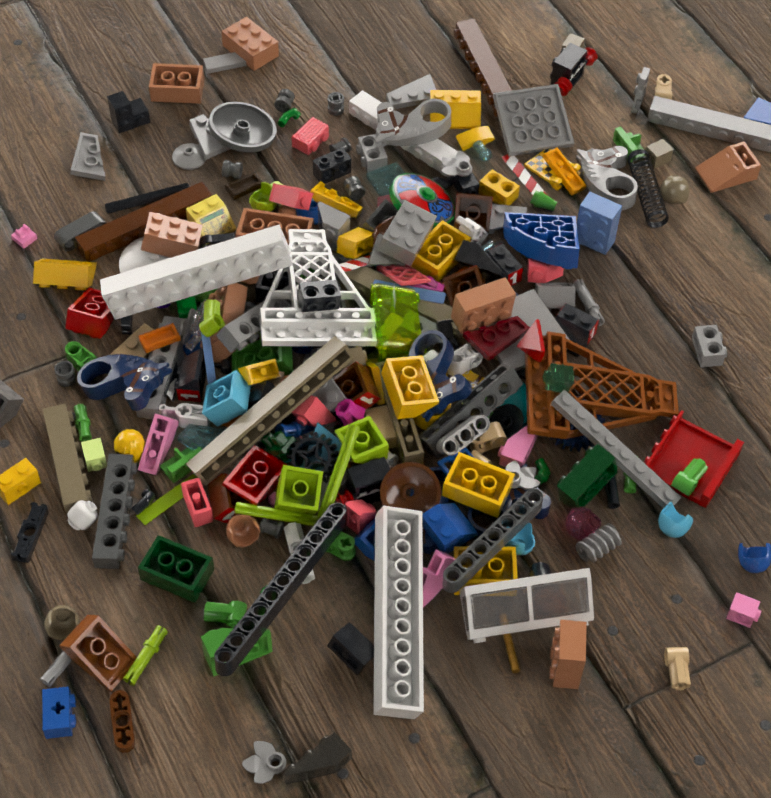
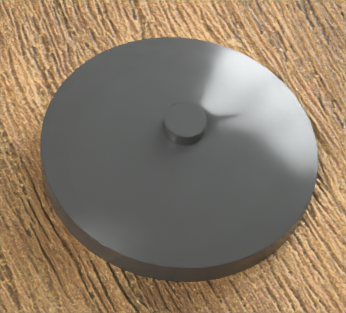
(242, 126)

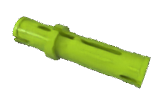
(150, 647)

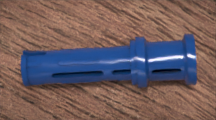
(294, 429)

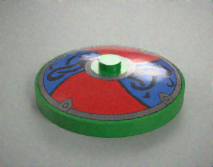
(424, 194)

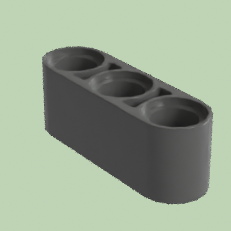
(66, 235)

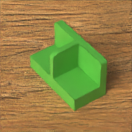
(629, 141)
(176, 466)

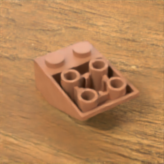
(729, 167)

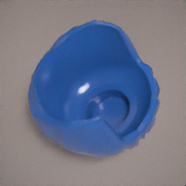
(755, 558)

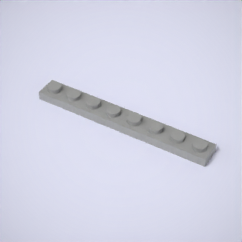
(625, 458)

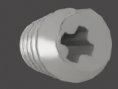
(598, 542)

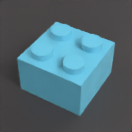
(226, 398)

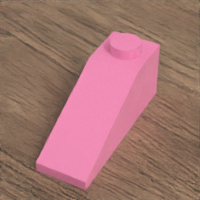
(158, 443)
(517, 448)

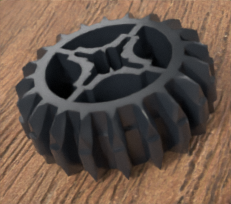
(316, 450)

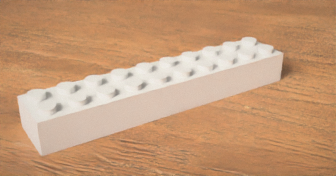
(196, 272)
(398, 613)

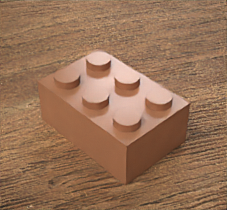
(250, 43)
(176, 83)
(170, 235)
(483, 305)
(568, 654)

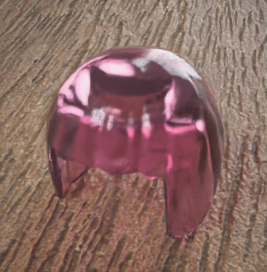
(581, 523)

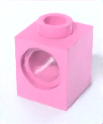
(744, 610)

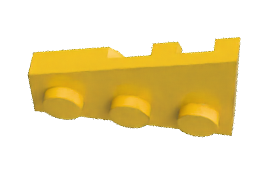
(332, 199)

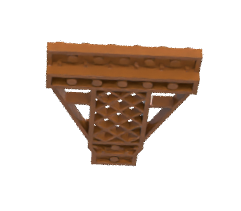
(651, 395)

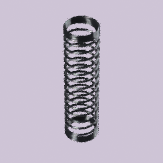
(638, 165)

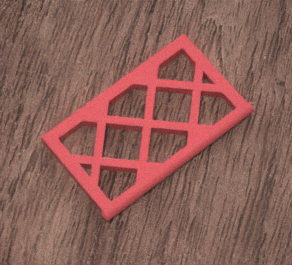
(401, 280)

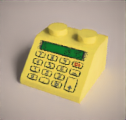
(212, 216)

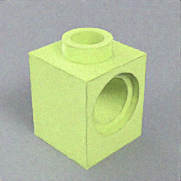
(94, 454)

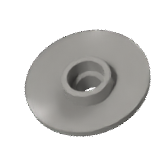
(188, 156)

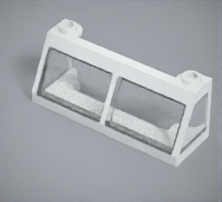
(526, 603)

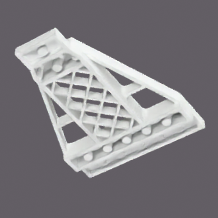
(314, 328)

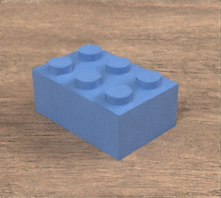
(598, 222)

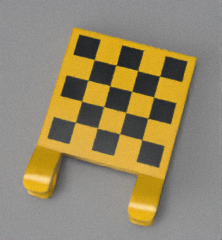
(542, 169)

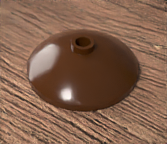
(414, 476)

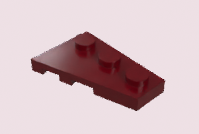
(496, 338)

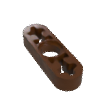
(128, 728)

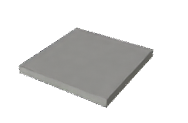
(533, 119)
(528, 308)

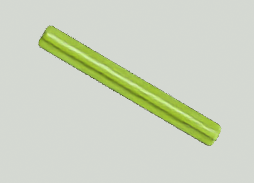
(339, 468)
(275, 514)

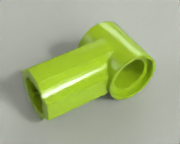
(212, 320)

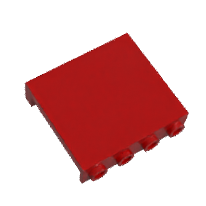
(684, 443)

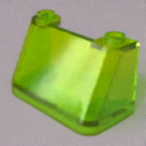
(395, 327)

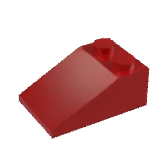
(89, 314)
(255, 475)

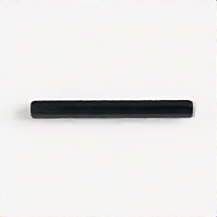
(143, 198)

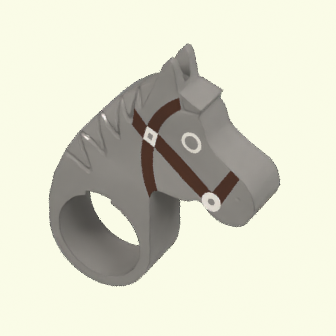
(411, 129)
(601, 174)

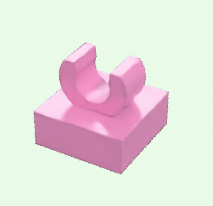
(24, 236)

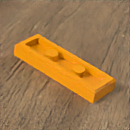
(564, 170)

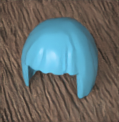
(673, 523)
(523, 541)

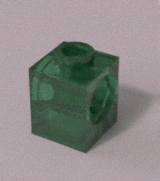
(558, 377)

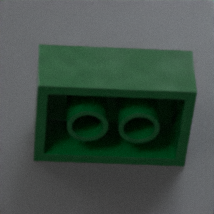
(587, 477)
(176, 568)

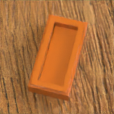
(159, 338)

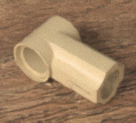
(678, 661)

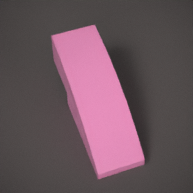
(434, 575)

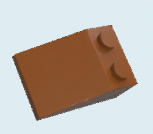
(99, 651)

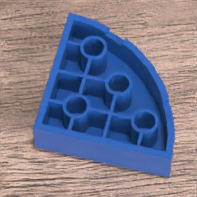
(543, 237)

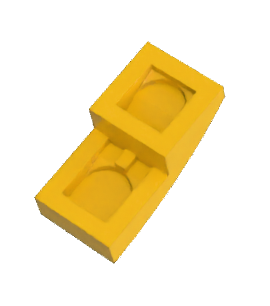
(470, 136)

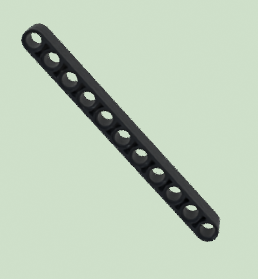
(279, 590)

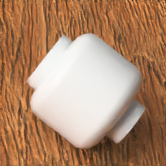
(82, 515)

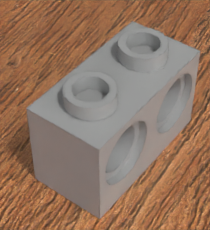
(370, 156)
(709, 346)

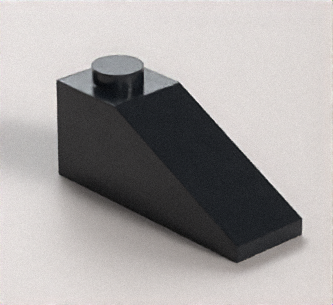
(473, 254)

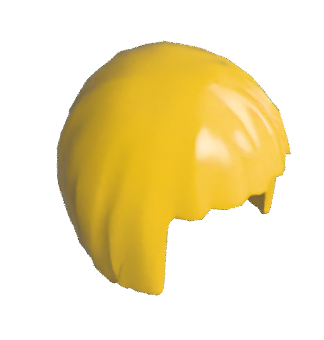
(130, 443)

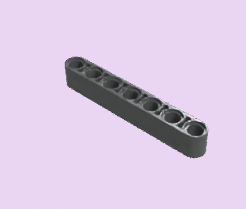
(489, 547)

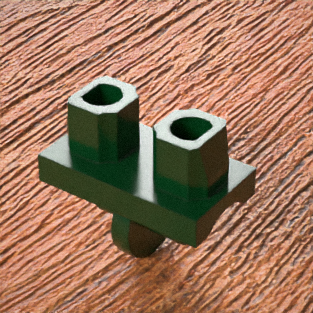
(278, 444)

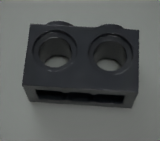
(332, 166)
(319, 295)

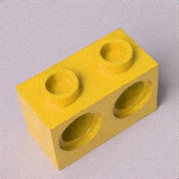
(502, 189)

